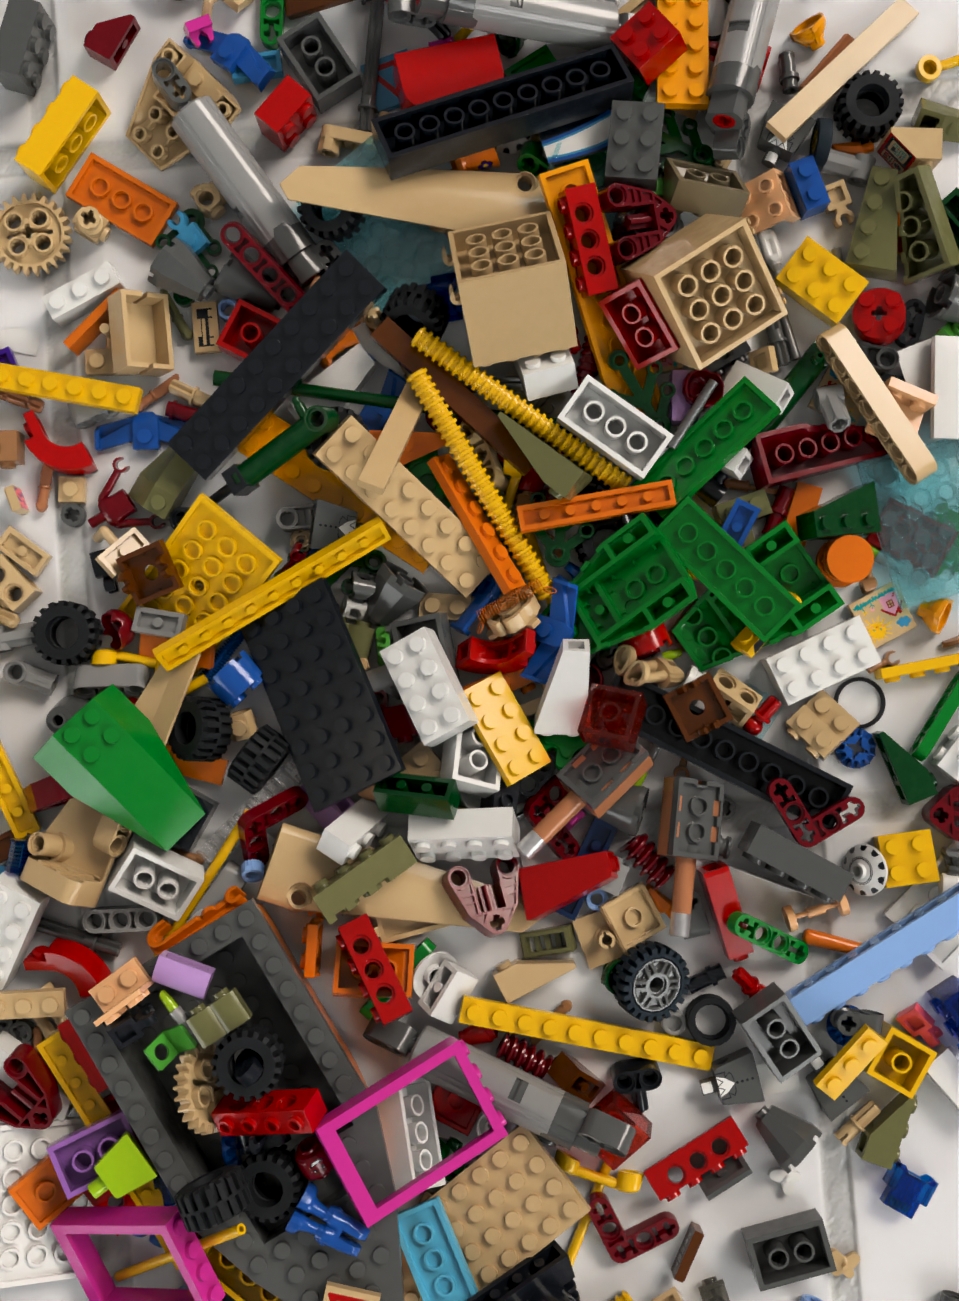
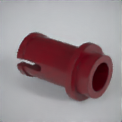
(179, 411)

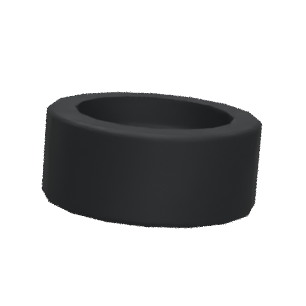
(716, 1039)

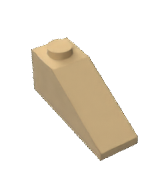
(526, 975)

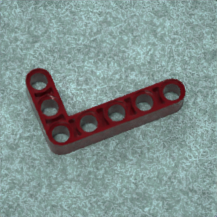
(264, 261)

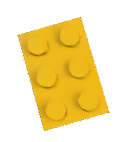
(820, 282)

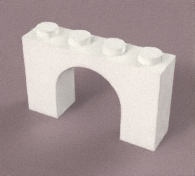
(773, 387)

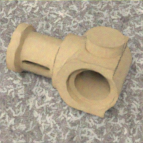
(205, 192)
(91, 224)
(243, 724)

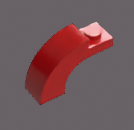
(62, 459)
(494, 656)
(72, 960)

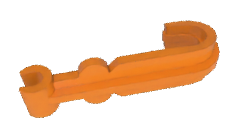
(233, 898)

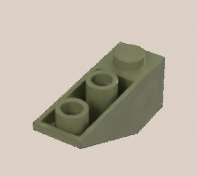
(936, 115)
(885, 1132)

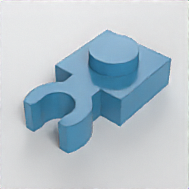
(190, 233)

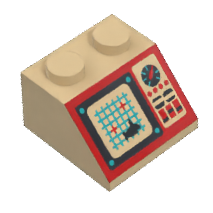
(911, 147)

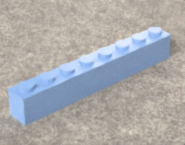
(877, 958)

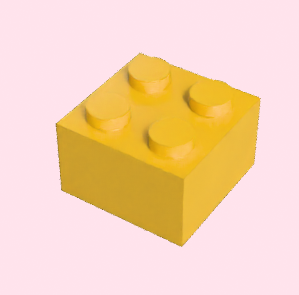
(908, 857)
(902, 1061)

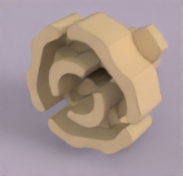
(515, 618)

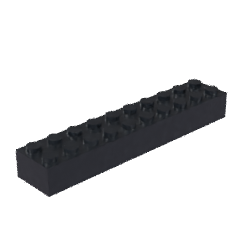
(501, 111)
(277, 365)
(740, 757)

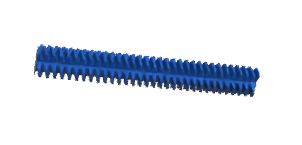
(224, 654)

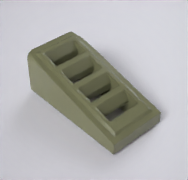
(550, 950)

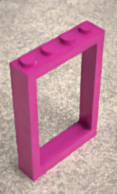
(384, 1088)
(73, 1232)

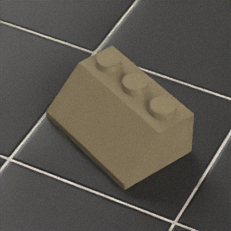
(703, 189)

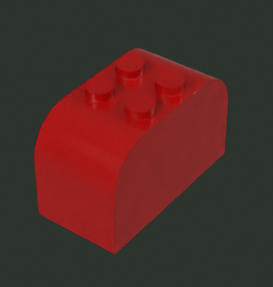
(445, 69)

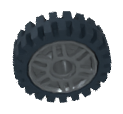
(650, 981)

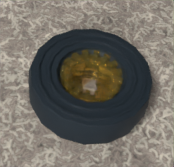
(821, 140)

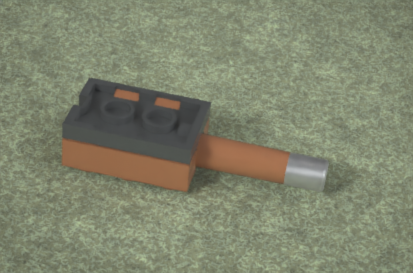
(593, 781)
(690, 833)

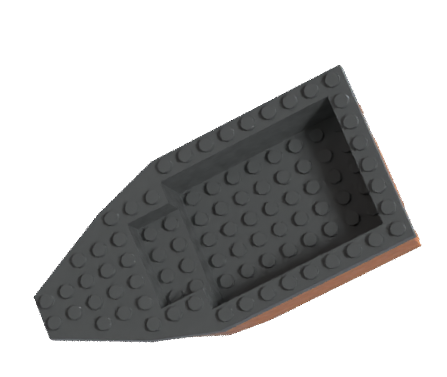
(262, 968)

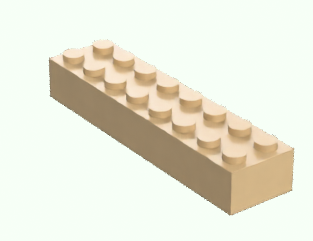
(406, 508)

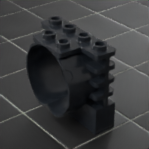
(536, 1278)

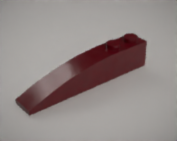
(808, 451)

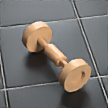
(791, 918)

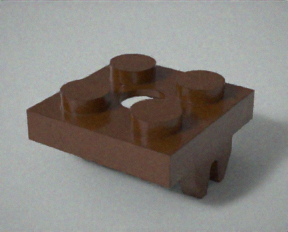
(133, 573)
(714, 714)

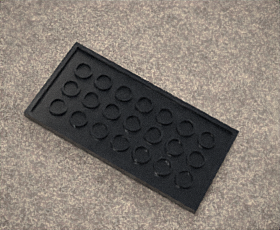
(322, 697)

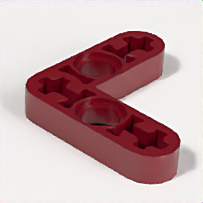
(260, 819)
(815, 822)
(564, 834)
(622, 1237)

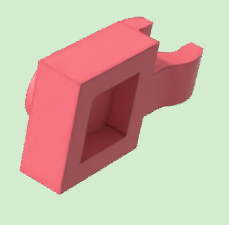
(919, 1022)

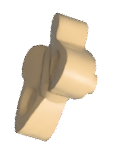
(845, 1263)

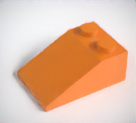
(400, 956)

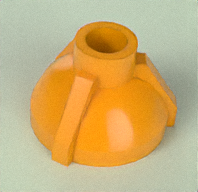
(810, 32)
(935, 614)

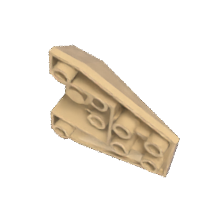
(153, 116)

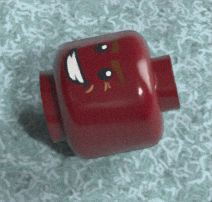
(312, 1159)

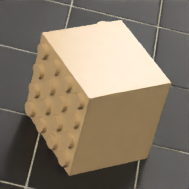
(710, 287)
(512, 288)

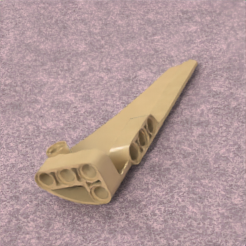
(429, 197)
(81, 843)
(409, 897)

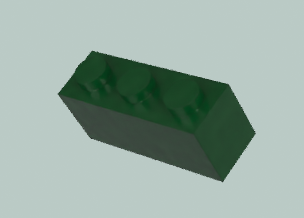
(418, 796)

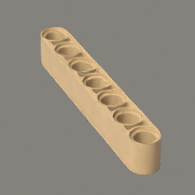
(876, 404)

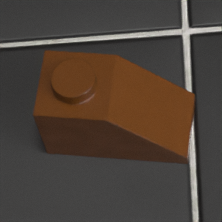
(575, 1077)

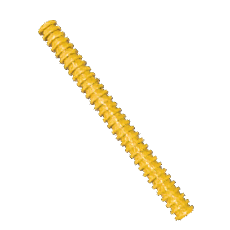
(520, 410)
(480, 481)

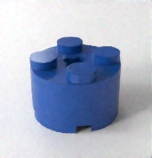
(235, 679)

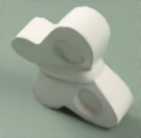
(787, 1180)

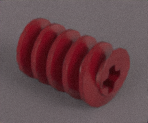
(649, 860)
(523, 1056)

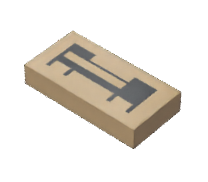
(205, 327)

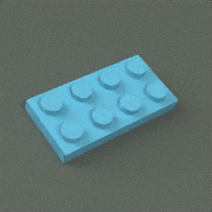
(434, 1253)

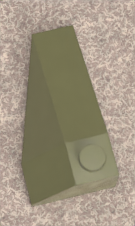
(553, 468)
(163, 484)

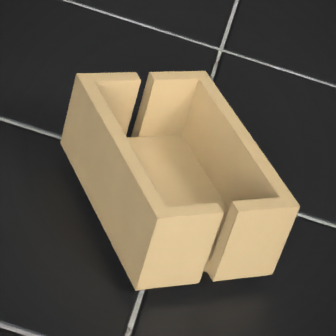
(140, 333)

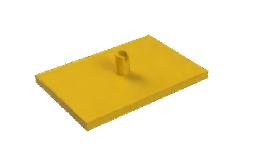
(215, 562)

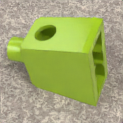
(122, 1168)

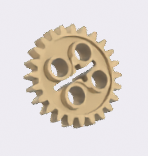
(28, 213)
(198, 1089)

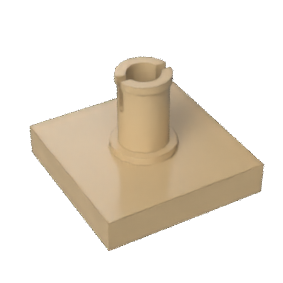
(596, 939)

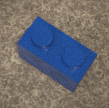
(807, 187)

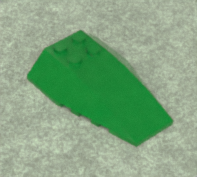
(629, 586)
(712, 626)
(122, 769)

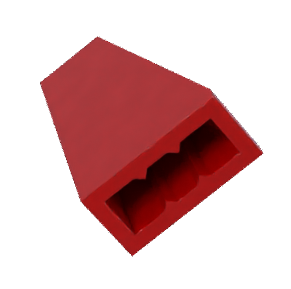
(561, 882)
(722, 902)

